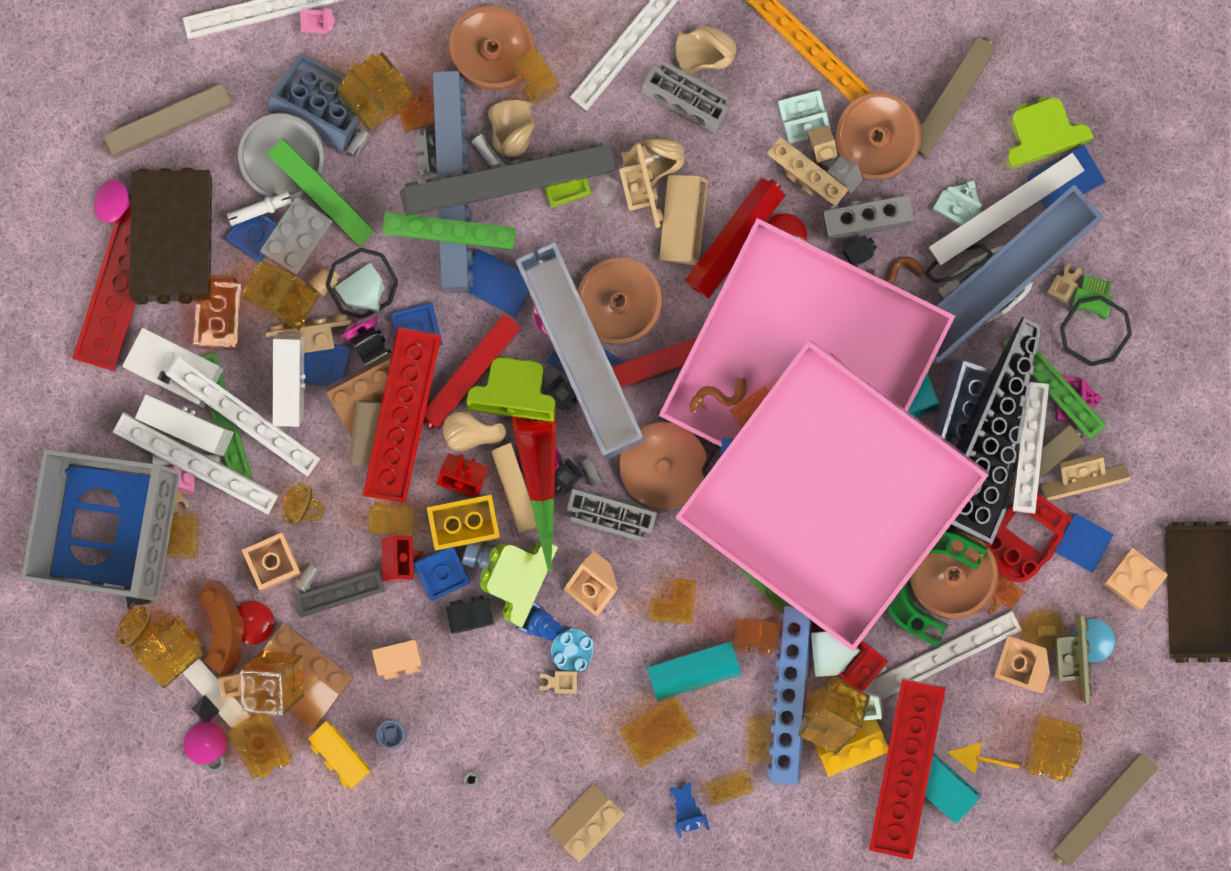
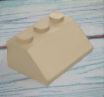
(586, 822)

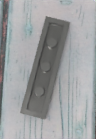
(340, 593)

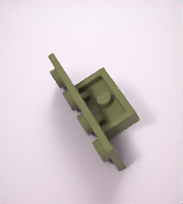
(1072, 658)

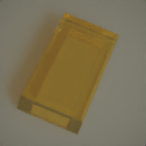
(759, 739)
(729, 788)

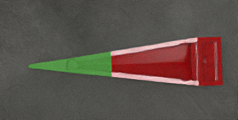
(537, 455)
(862, 667)

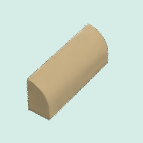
(683, 219)
(514, 488)

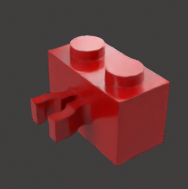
(462, 475)
(398, 558)

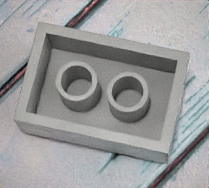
(296, 236)

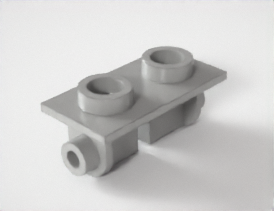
(426, 143)

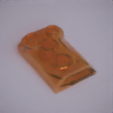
(219, 319)

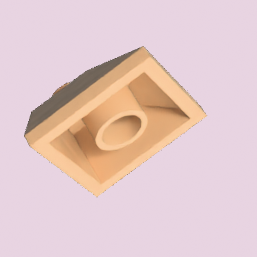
(593, 583)
(1023, 665)

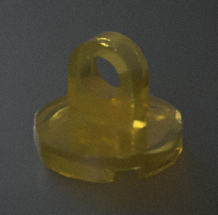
(298, 503)
(133, 626)
(1042, 628)

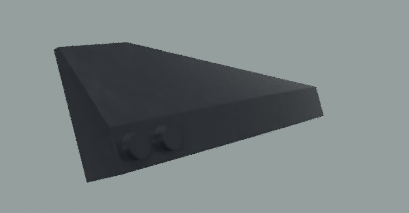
(996, 431)

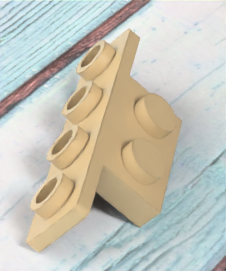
(805, 172)
(637, 185)
(317, 334)
(1084, 475)

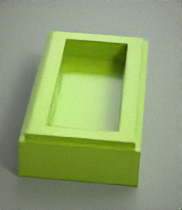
(567, 192)

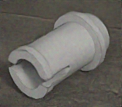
(358, 142)
(591, 471)
(306, 578)
(477, 779)

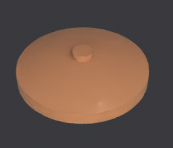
(487, 44)
(879, 135)
(621, 300)
(665, 467)
(952, 587)

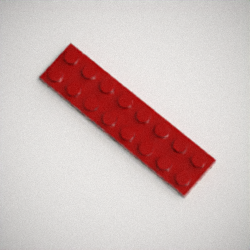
(110, 303)
(401, 414)
(907, 768)

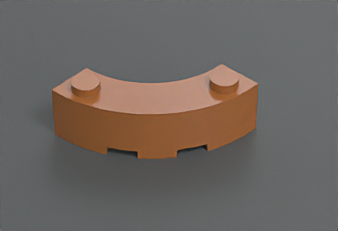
(226, 627)

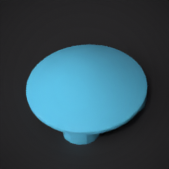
(1100, 640)
(572, 650)

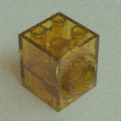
(375, 90)
(280, 295)
(167, 649)
(272, 683)
(834, 715)
(1053, 748)
(261, 758)

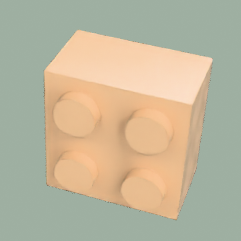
(272, 562)
(1135, 579)
(397, 659)

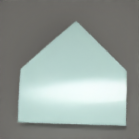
(958, 203)
(362, 289)
(830, 654)

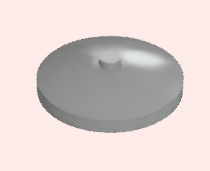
(261, 136)

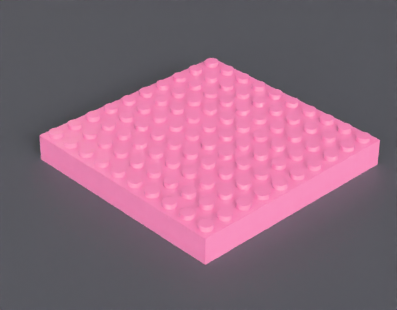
(778, 301)
(832, 495)

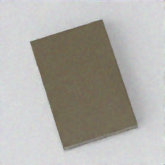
(364, 431)

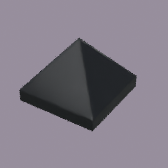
(205, 709)

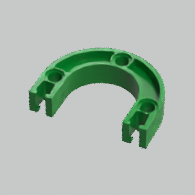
(903, 608)

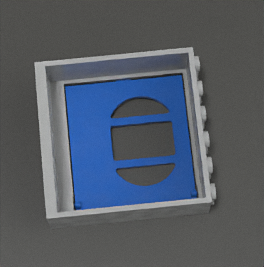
(141, 533)

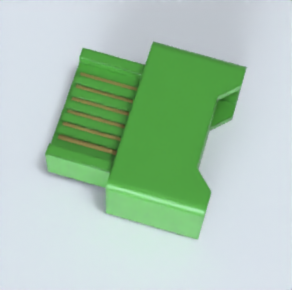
(1093, 287)

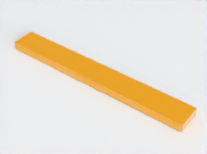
(811, 48)

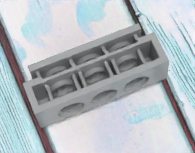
(686, 96)
(897, 203)
(612, 509)

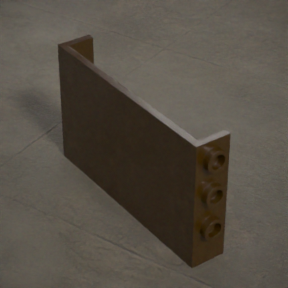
(170, 236)
(1199, 591)

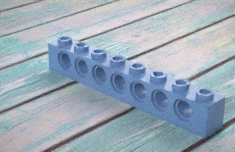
(776, 772)

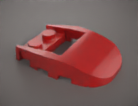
(1018, 559)

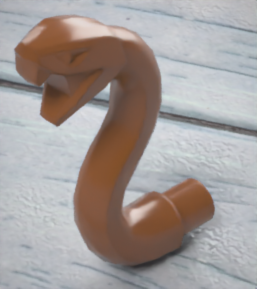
(910, 262)
(697, 400)

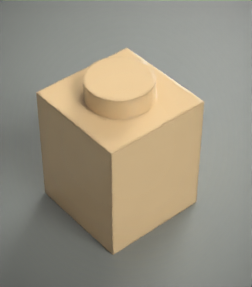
(822, 144)

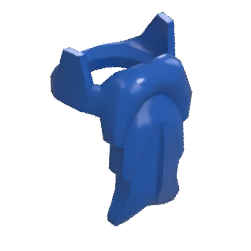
(541, 624)
(688, 814)

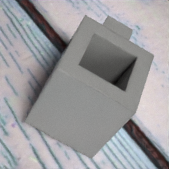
(844, 172)

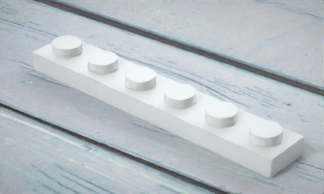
(1031, 449)

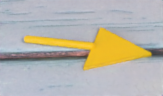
(970, 755)

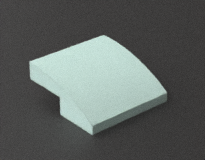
(802, 114)

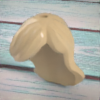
(704, 50)
(511, 127)
(664, 156)
(465, 432)

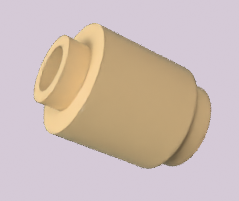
(319, 280)

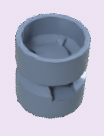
(477, 555)
(391, 734)

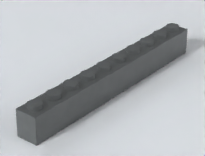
(506, 180)

